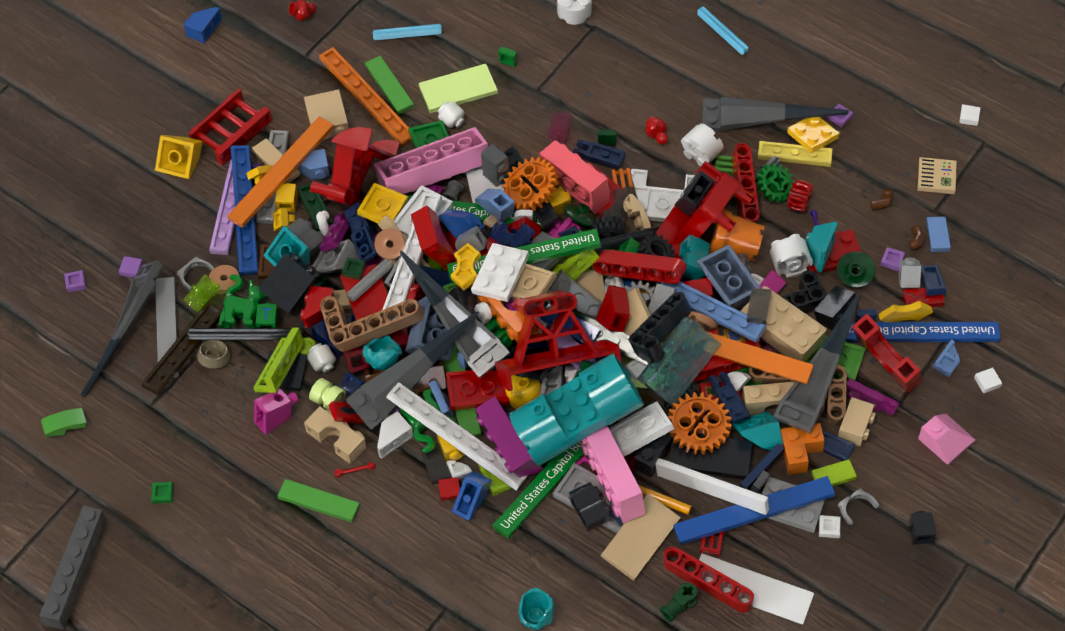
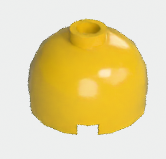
(523, 391)

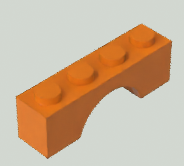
(507, 319)

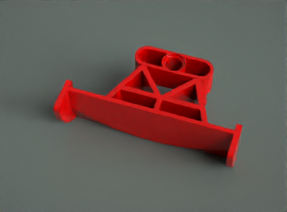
(352, 163)
(679, 226)
(531, 307)

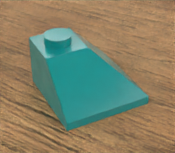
(286, 242)
(821, 243)
(761, 430)

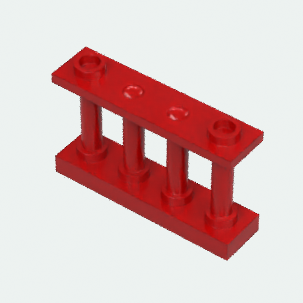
(241, 137)

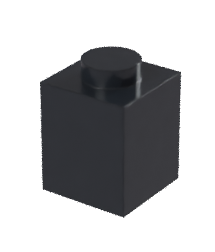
(922, 527)

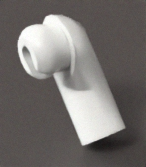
(322, 218)

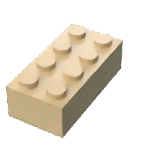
(791, 329)

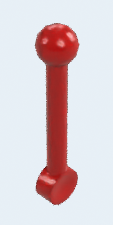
(338, 472)

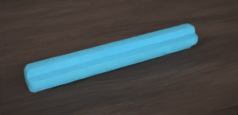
(722, 30)
(403, 32)

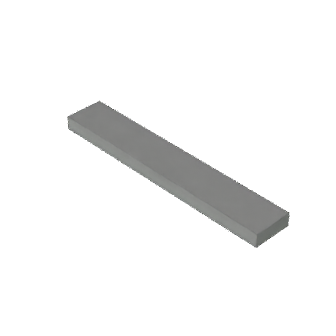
(279, 140)
(166, 315)

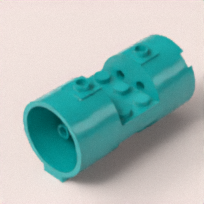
(576, 409)

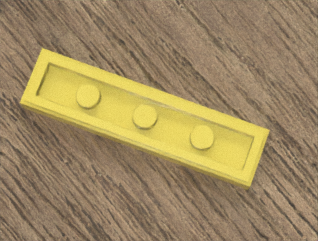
(794, 153)

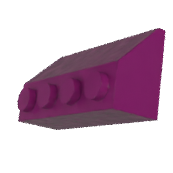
(501, 431)

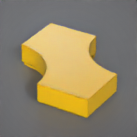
(466, 260)
(908, 312)

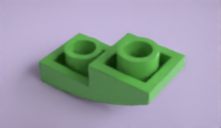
(60, 422)

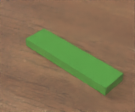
(389, 85)
(318, 500)

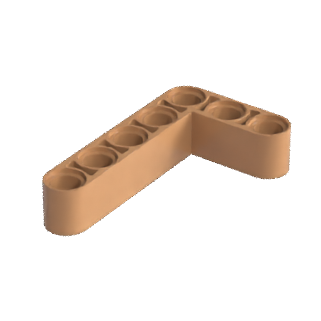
(368, 323)
(833, 404)

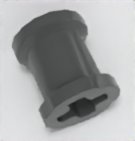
(453, 190)

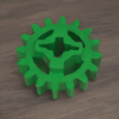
(775, 182)

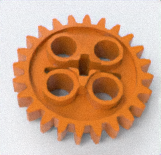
(540, 174)
(714, 433)

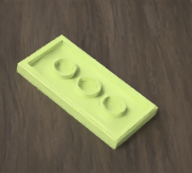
(458, 87)

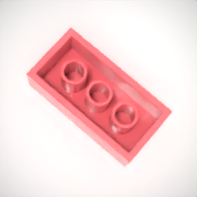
(578, 177)

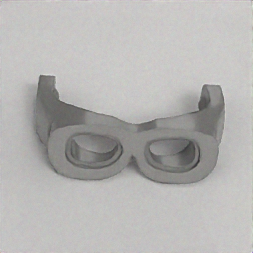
(195, 262)
(859, 494)

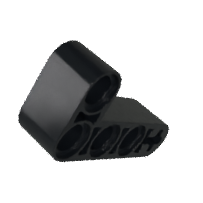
(807, 292)
(658, 326)

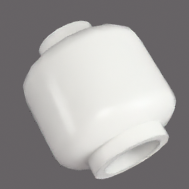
(451, 114)
(321, 358)

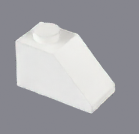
(393, 434)

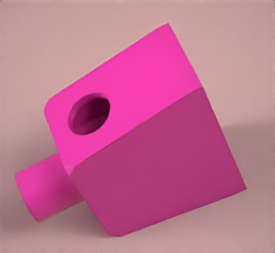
(273, 410)

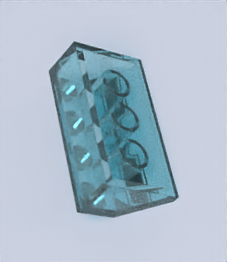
(685, 356)

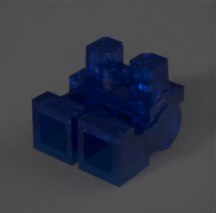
(518, 238)

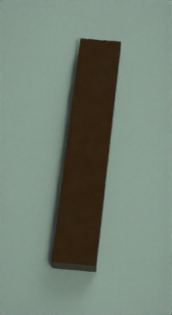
(180, 350)

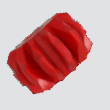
(800, 195)

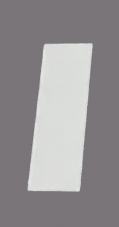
(768, 593)

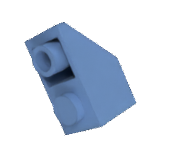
(496, 203)

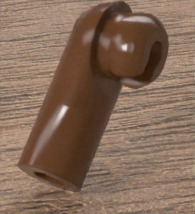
(884, 201)
(919, 238)

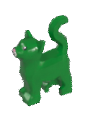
(240, 307)
(418, 427)

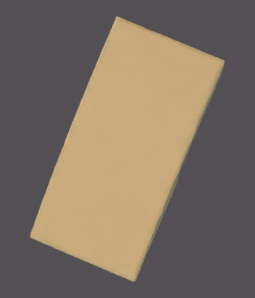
(635, 209)

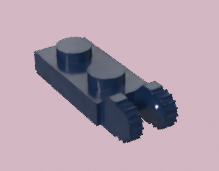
(600, 153)
(730, 397)

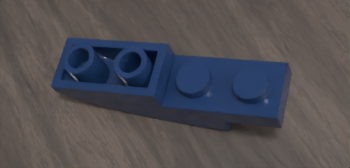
(362, 234)

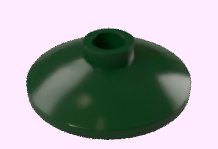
(580, 213)
(859, 262)

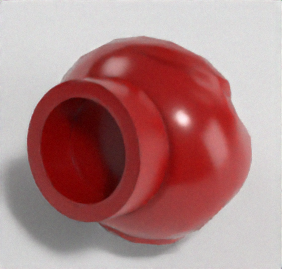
(301, 9)
(657, 129)

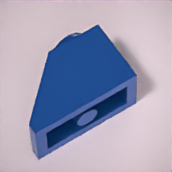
(202, 24)
(459, 221)
(471, 495)

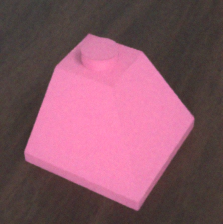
(945, 437)

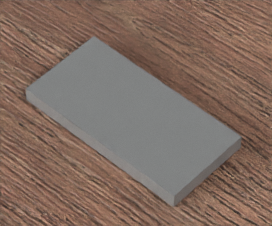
(577, 477)

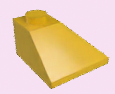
(178, 155)

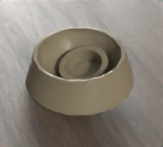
(206, 354)

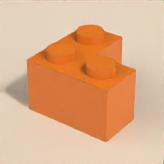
(798, 445)

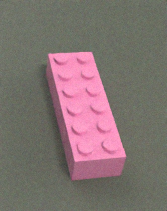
(432, 162)
(614, 475)

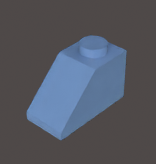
(315, 165)

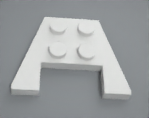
(655, 200)

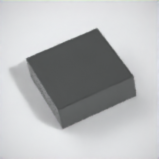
(760, 482)

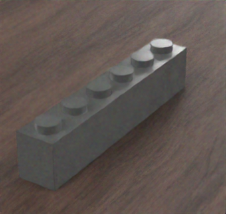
(73, 568)

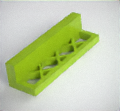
(576, 263)
(280, 362)

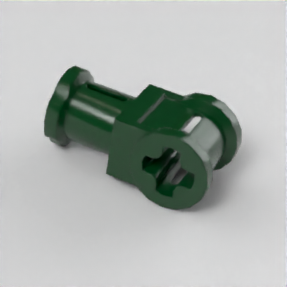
(680, 602)

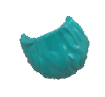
(382, 353)
(536, 609)

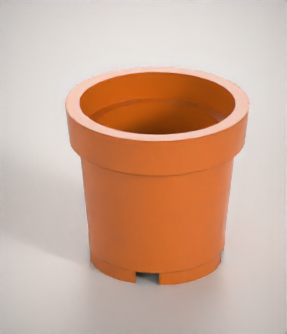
(743, 238)

